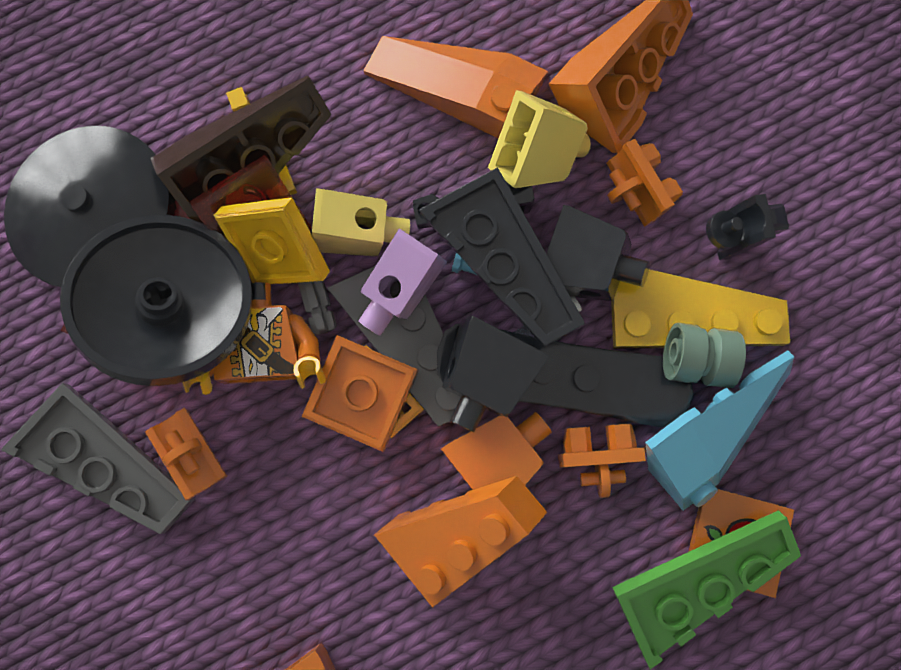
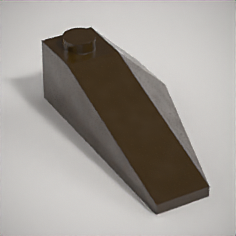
(271, 126)

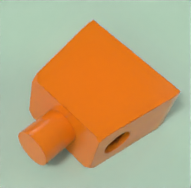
(498, 451)

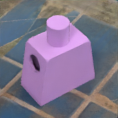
(413, 267)

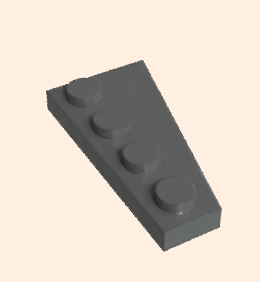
(92, 455)

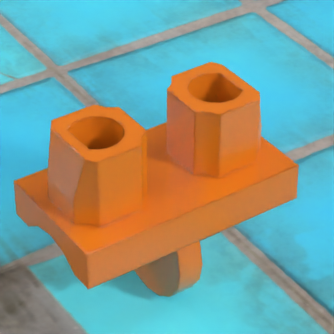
(639, 183)
(621, 449)
(186, 454)

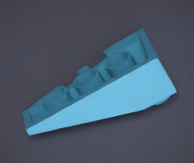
(700, 447)

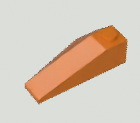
(456, 79)

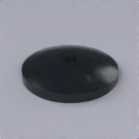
(75, 191)
(156, 300)

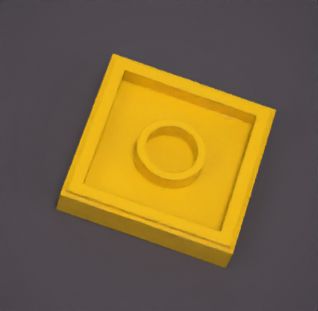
(273, 241)

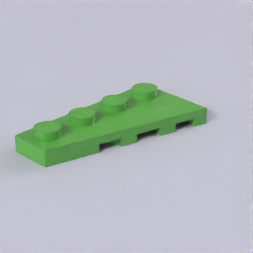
(686, 591)

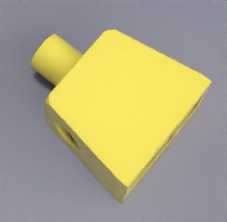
(538, 142)
(337, 222)

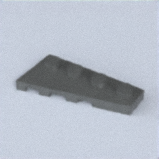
(405, 340)

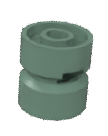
(712, 356)

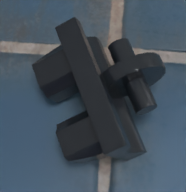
(746, 226)

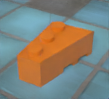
(460, 536)

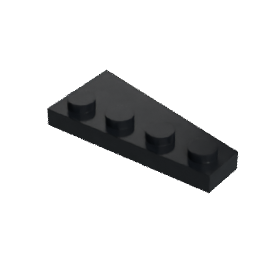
(500, 246)

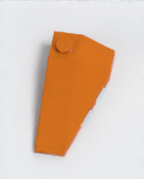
(619, 69)

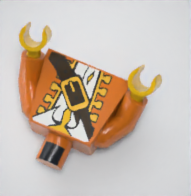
(272, 348)

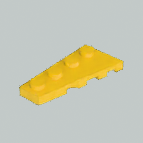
(648, 312)

